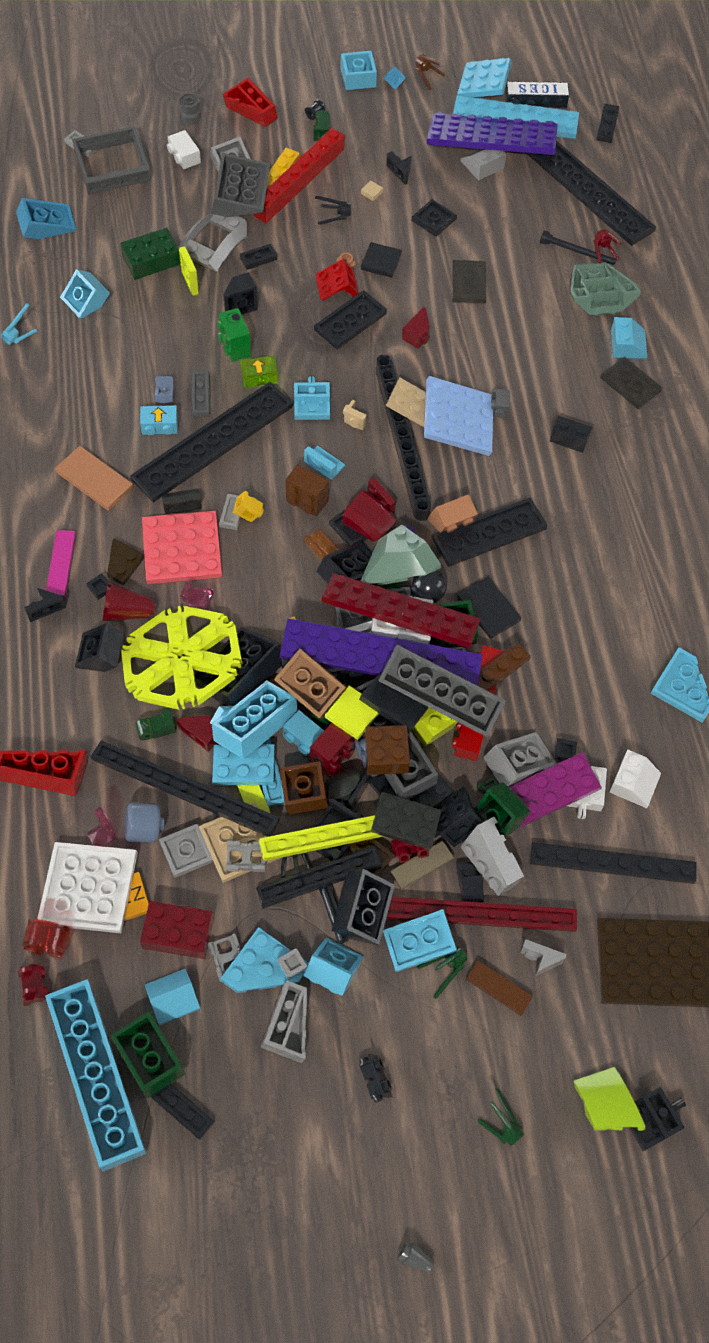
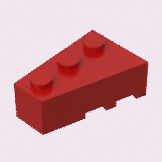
(250, 102)

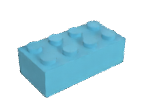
(254, 719)

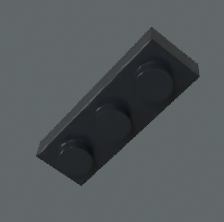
(607, 123)

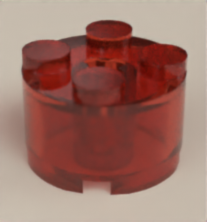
(46, 938)

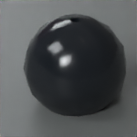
(429, 586)

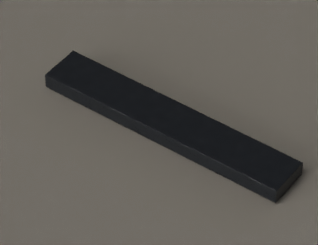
(316, 877)

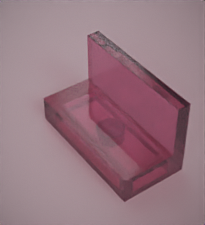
(104, 832)

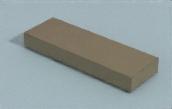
(420, 867)

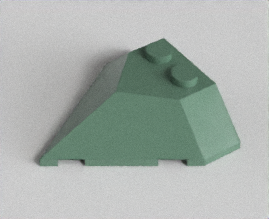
(399, 556)

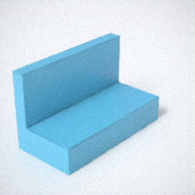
(323, 461)

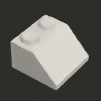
(636, 779)

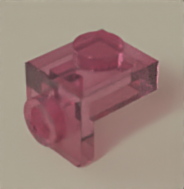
(196, 597)

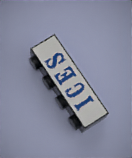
(538, 94)

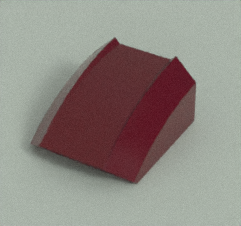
(368, 516)

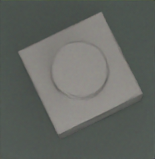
(292, 963)

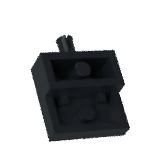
(659, 1118)

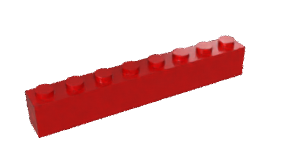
(301, 173)

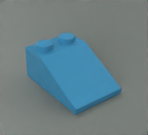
(44, 218)

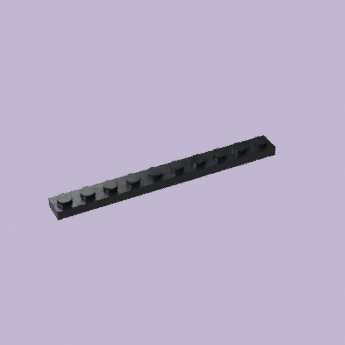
(185, 788)

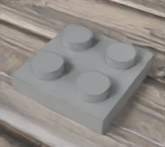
(185, 850)

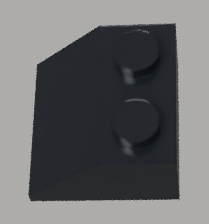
(241, 294)
(571, 432)
(100, 649)

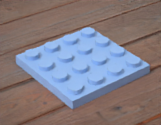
(458, 416)

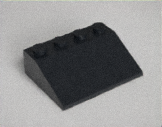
(259, 659)

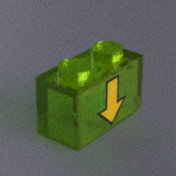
(258, 371)

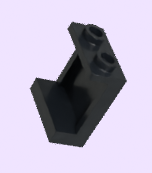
(335, 813)

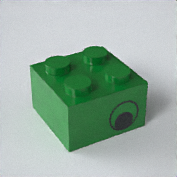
(234, 335)

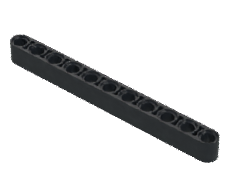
(403, 442)

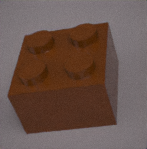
(307, 490)
(387, 750)
(304, 788)

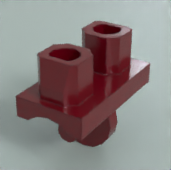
(403, 850)

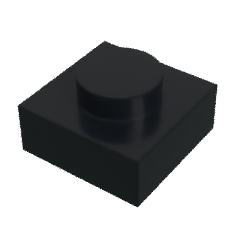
(98, 586)
(565, 749)

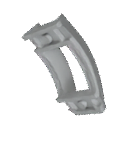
(207, 257)

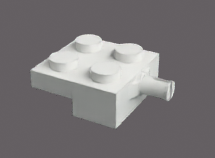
(596, 800)

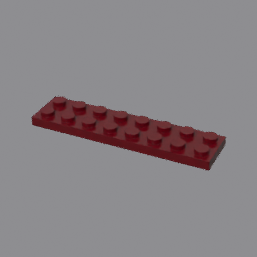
(401, 610)

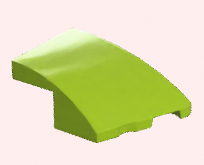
(608, 1101)

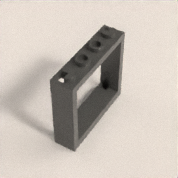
(115, 179)

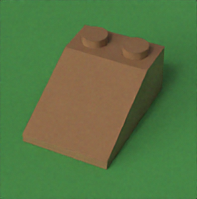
(310, 683)

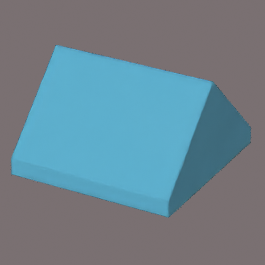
(172, 996)

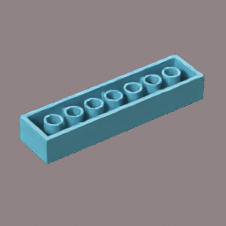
(95, 1075)

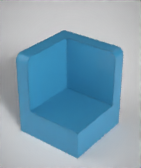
(394, 77)

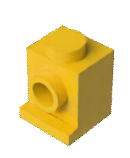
(248, 507)

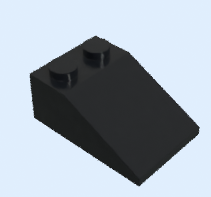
(347, 562)

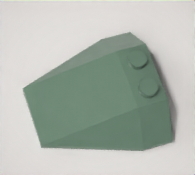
(602, 288)

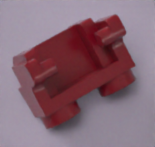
(32, 983)

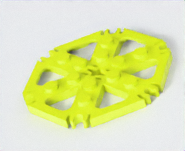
(183, 669)

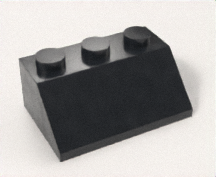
(363, 907)

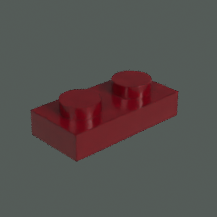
(381, 494)

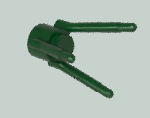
(452, 960)
(512, 1130)

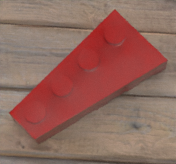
(44, 770)

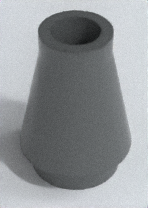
(414, 1257)

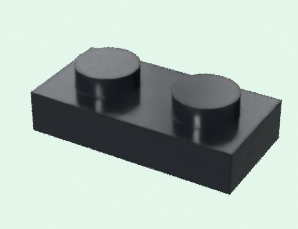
(258, 256)

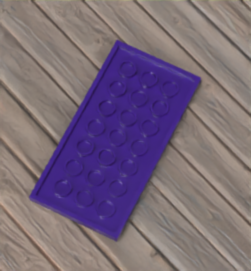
(493, 133)

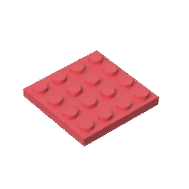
(181, 547)

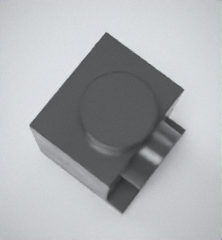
(500, 402)

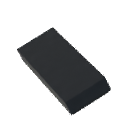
(183, 1111)

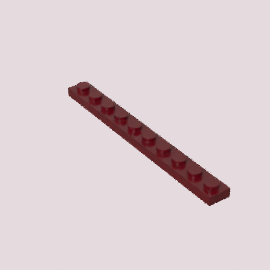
(486, 914)

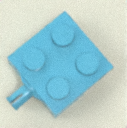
(312, 400)

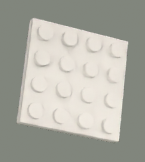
(88, 887)

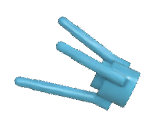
(11, 334)

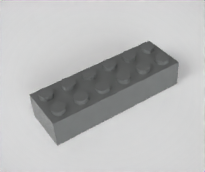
(441, 690)
(421, 771)

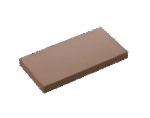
(94, 478)

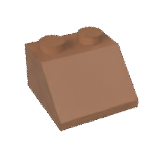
(453, 514)

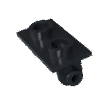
(373, 1069)

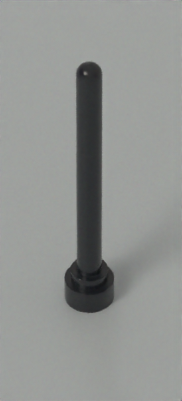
(548, 238)

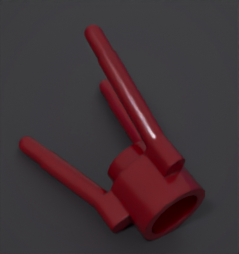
(603, 239)

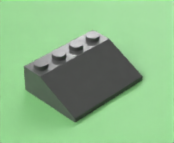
(240, 186)

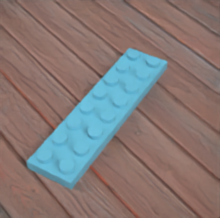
(566, 120)

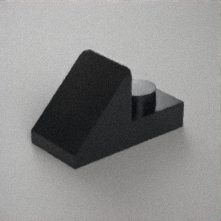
(398, 167)
(48, 605)
(470, 882)

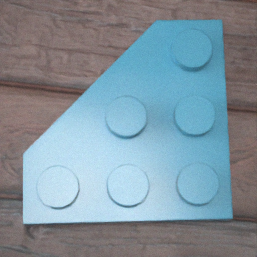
(683, 686)
(258, 966)

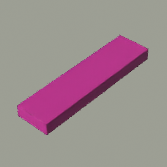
(61, 562)

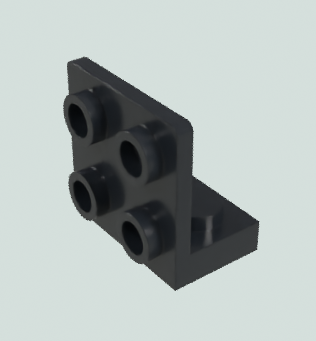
(457, 817)

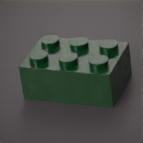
(150, 253)
(148, 1055)

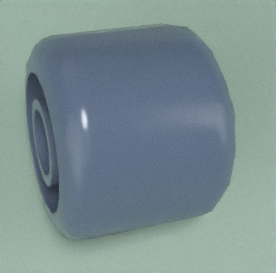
(143, 822)

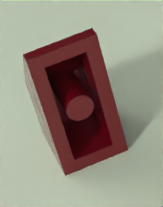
(417, 329)
(199, 730)

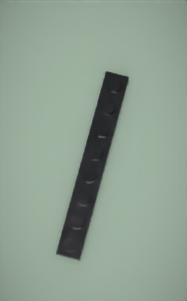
(613, 863)

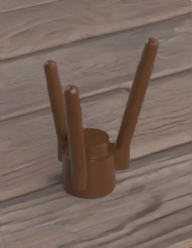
(423, 64)

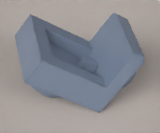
(164, 389)

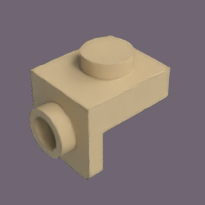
(353, 417)

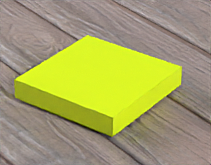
(188, 271)
(351, 713)

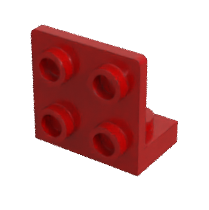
(335, 279)

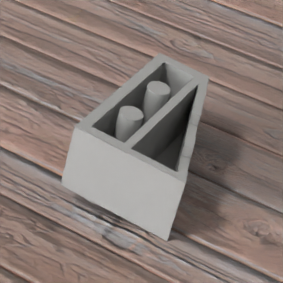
(491, 858)
(288, 1022)

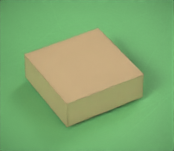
(372, 190)

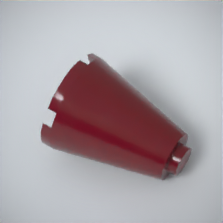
(126, 604)

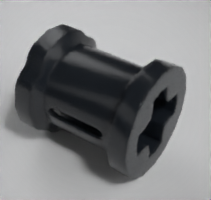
(311, 110)

